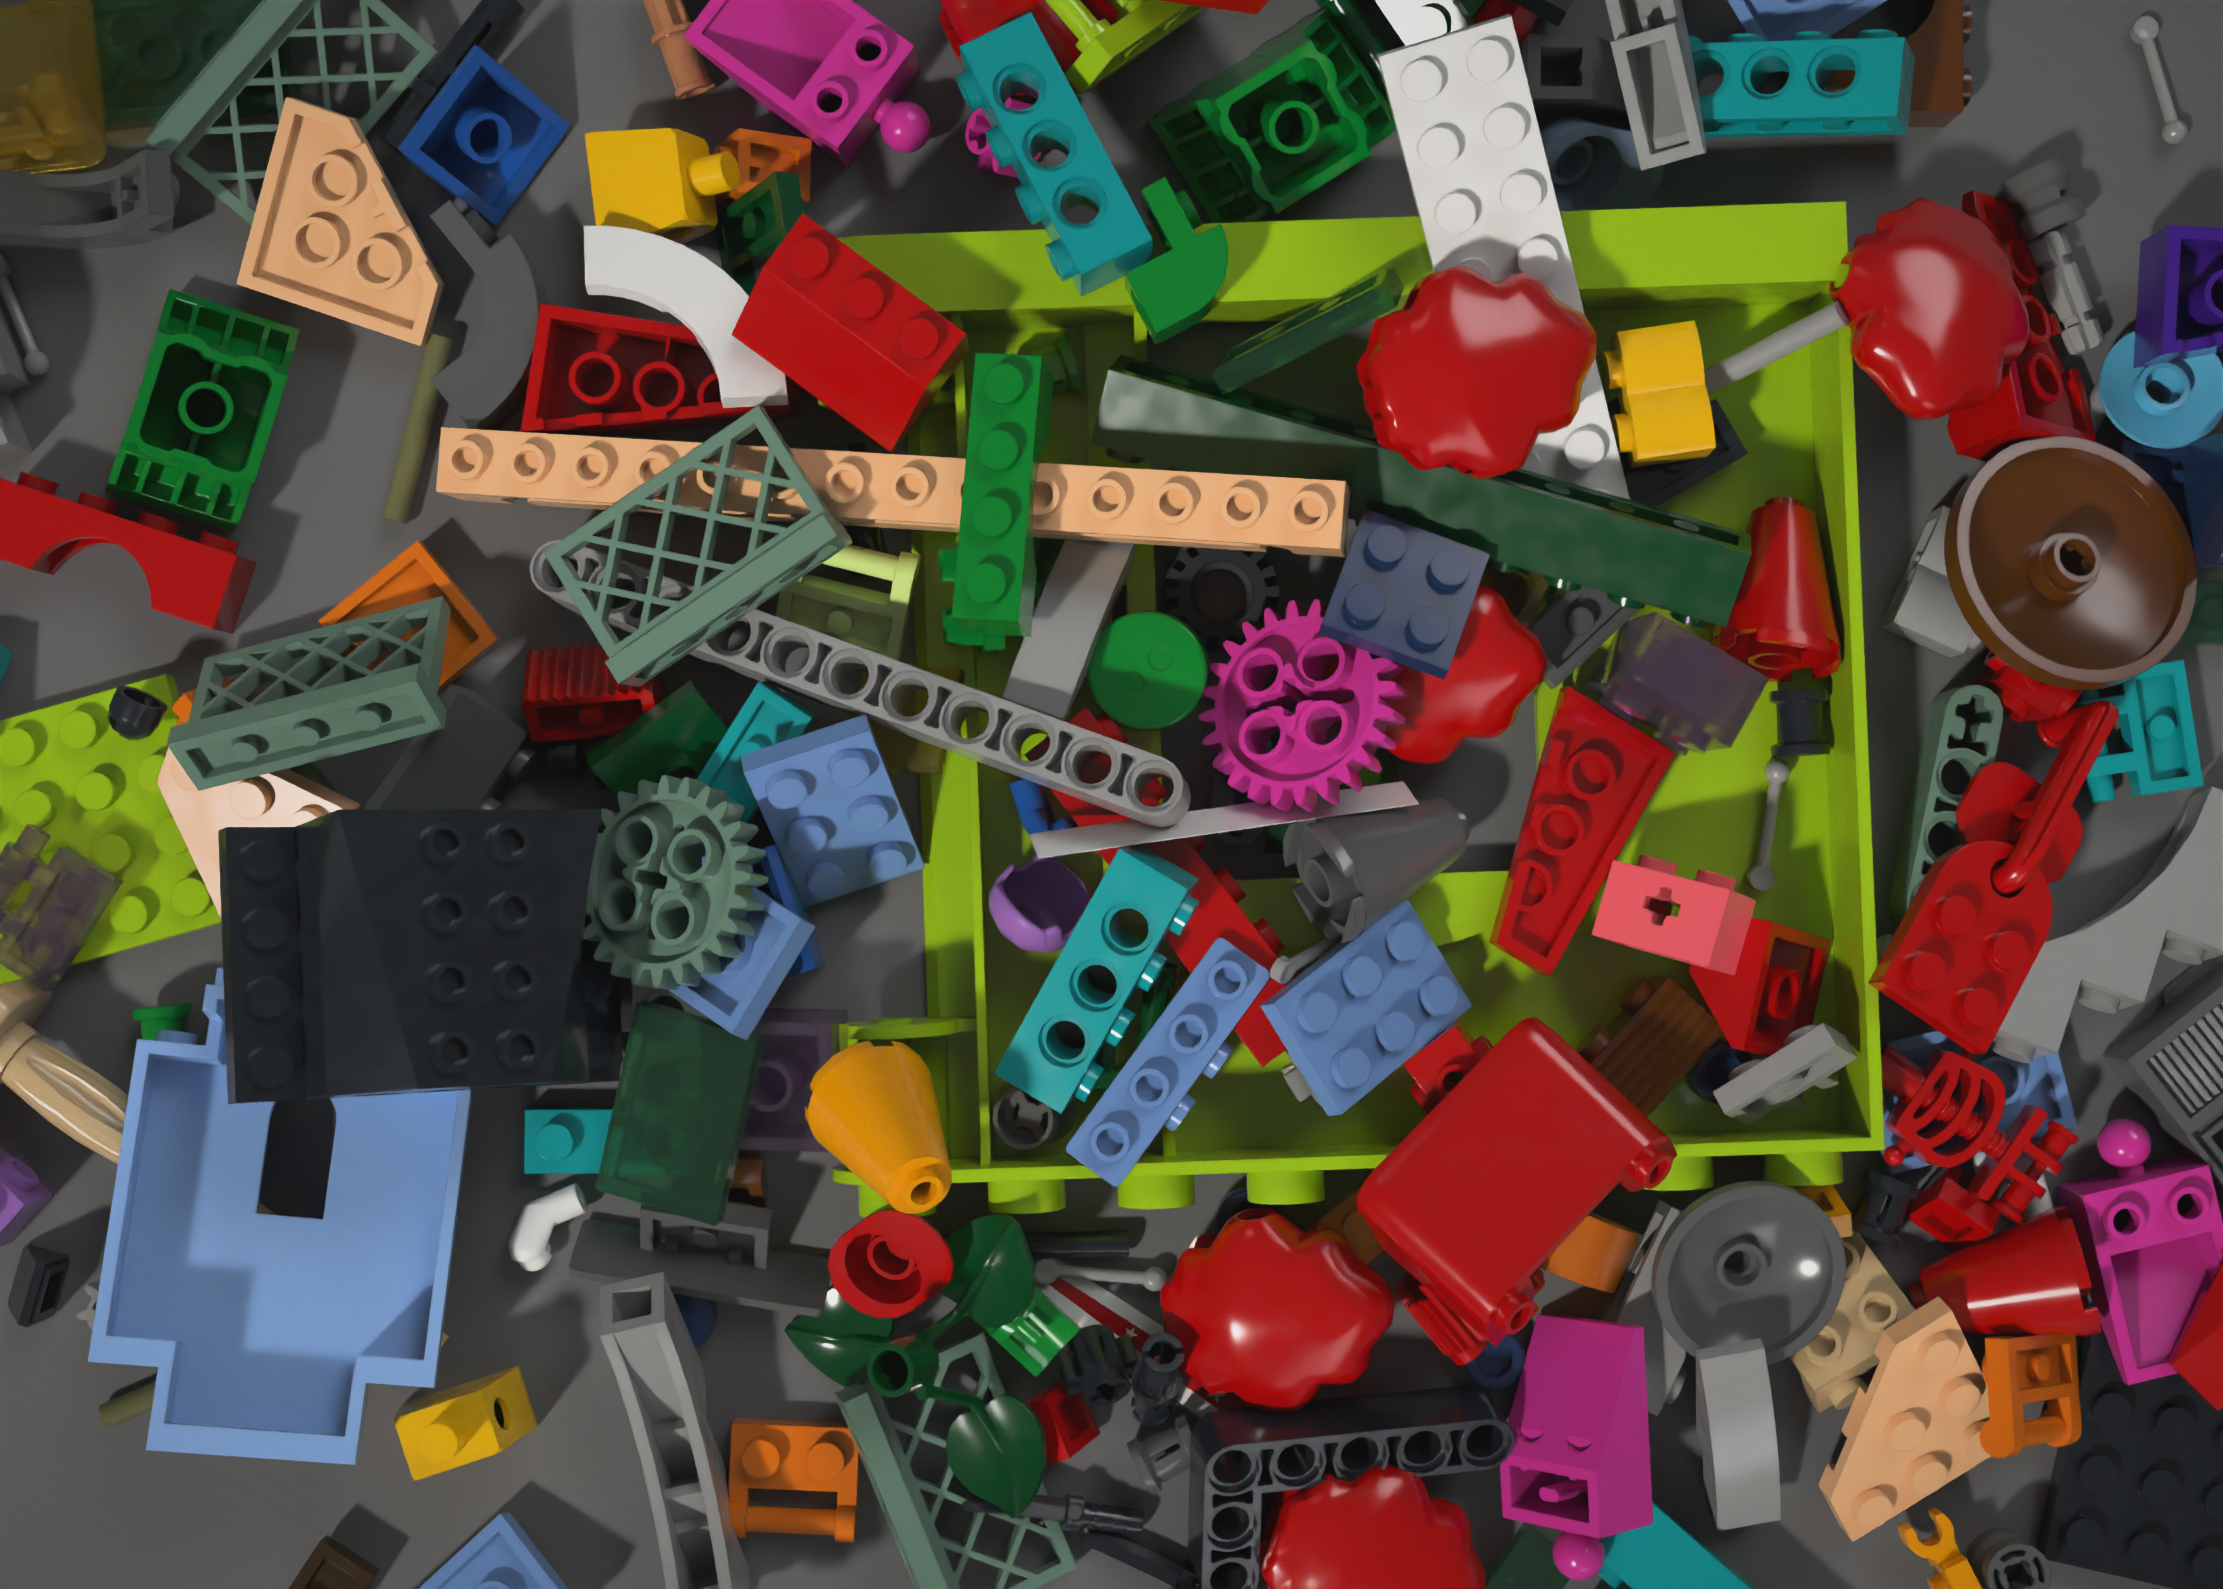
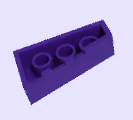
(2179, 295)

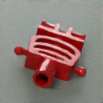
(1927, 1095)

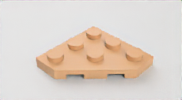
(336, 231)
(259, 801)
(1911, 1424)

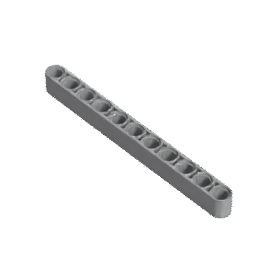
(886, 689)

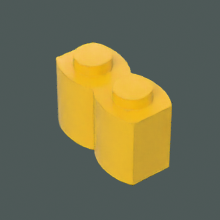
(1659, 394)

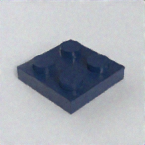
(1404, 594)

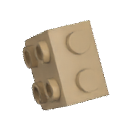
(1844, 1350)

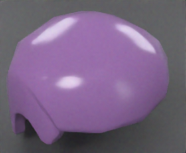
(1038, 904)

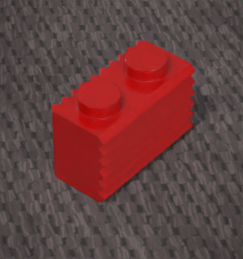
(577, 697)

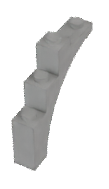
(2116, 953)
(668, 1416)

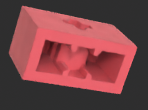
(1709, 921)

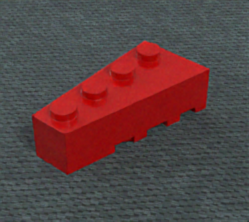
(623, 377)

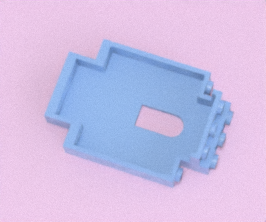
(263, 1317)

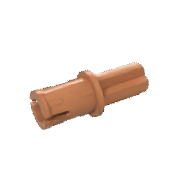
(683, 61)

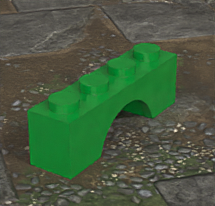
(996, 522)

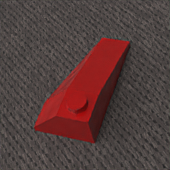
(2035, 389)

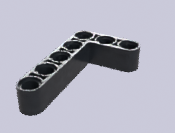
(1413, 1429)

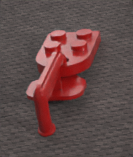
(1961, 941)

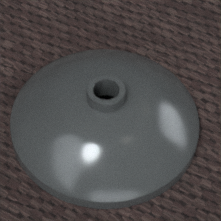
(1775, 1291)

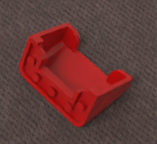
(1508, 1175)

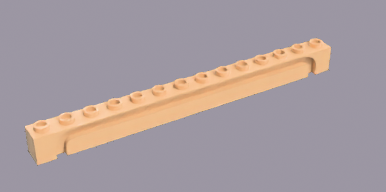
(909, 491)

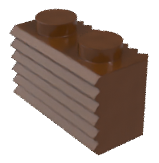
(1650, 1041)

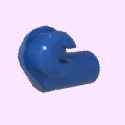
(1035, 809)

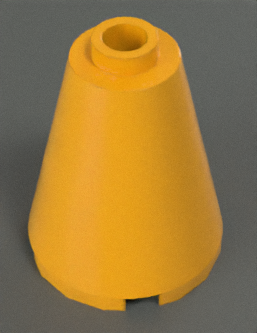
(883, 1123)

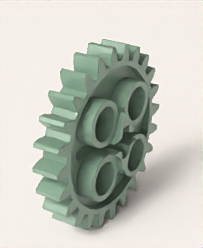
(672, 883)

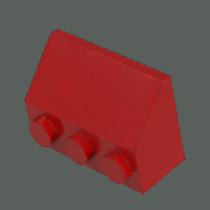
(849, 333)

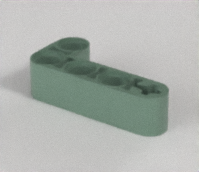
(1928, 798)

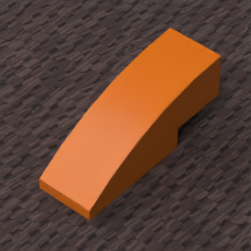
(1595, 1253)

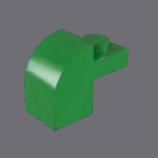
(1188, 278)

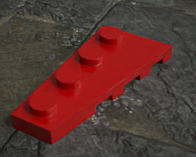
(1577, 819)

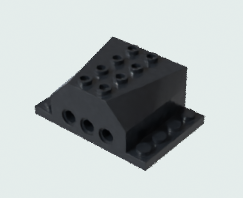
(413, 955)

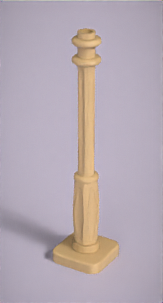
(58, 1085)

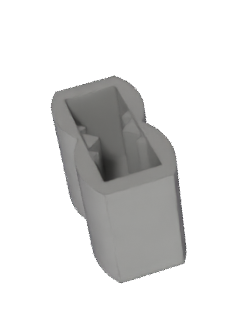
(1923, 600)

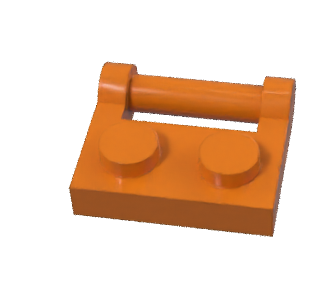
(2025, 1372)
(793, 1458)

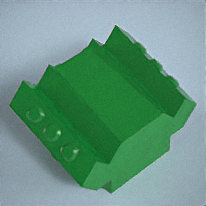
(1276, 123)
(203, 410)

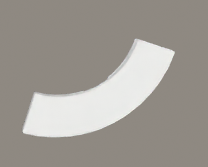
(692, 290)

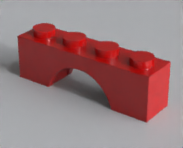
(185, 578)

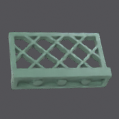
(242, 59)
(728, 595)
(321, 719)
(900, 1493)

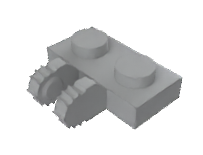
(1806, 1060)

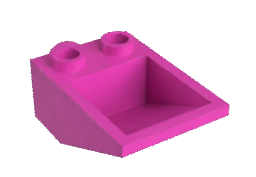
(805, 55)
(2157, 1263)
(1580, 1438)

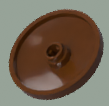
(2070, 563)

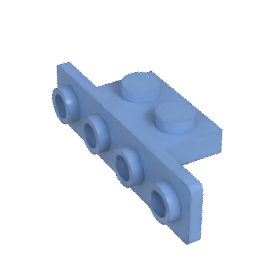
(1167, 1063)

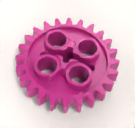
(1301, 760)

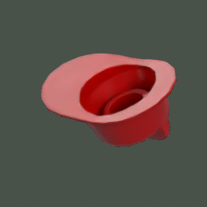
(890, 1264)

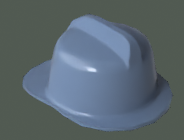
(1596, 166)

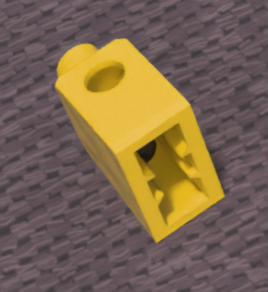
(658, 181)
(461, 1423)

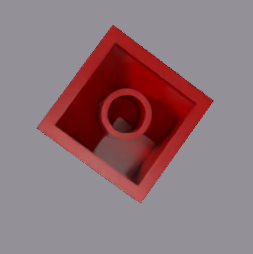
(1772, 987)

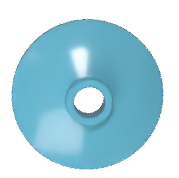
(2189, 390)

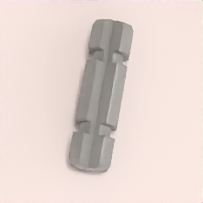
(2066, 292)

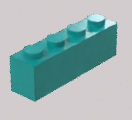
(1665, 1558)

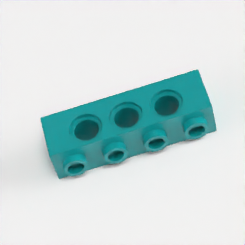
(1020, 61)
(1871, 105)
(1037, 1056)

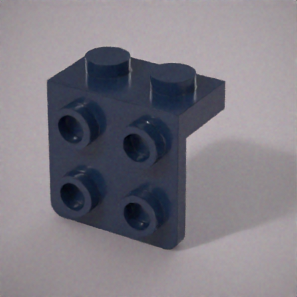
(2195, 486)

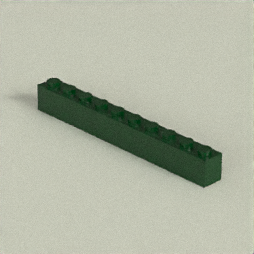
(1516, 517)

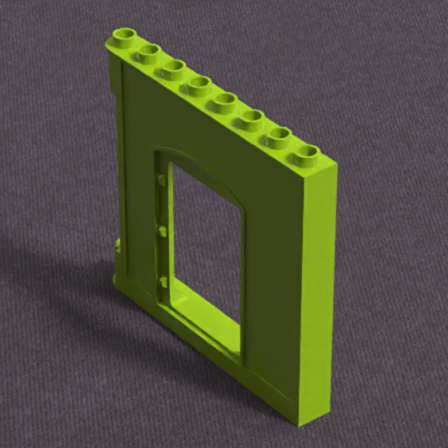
(1740, 280)

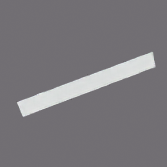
(1216, 821)

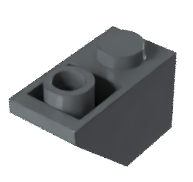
(1573, 77)

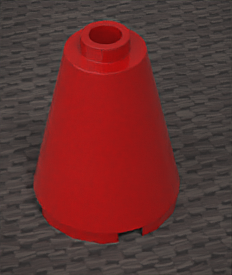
(1785, 598)
(2016, 1281)

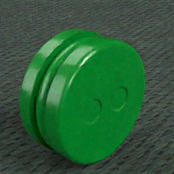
(1148, 670)

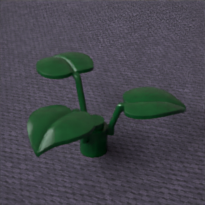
(993, 1448)

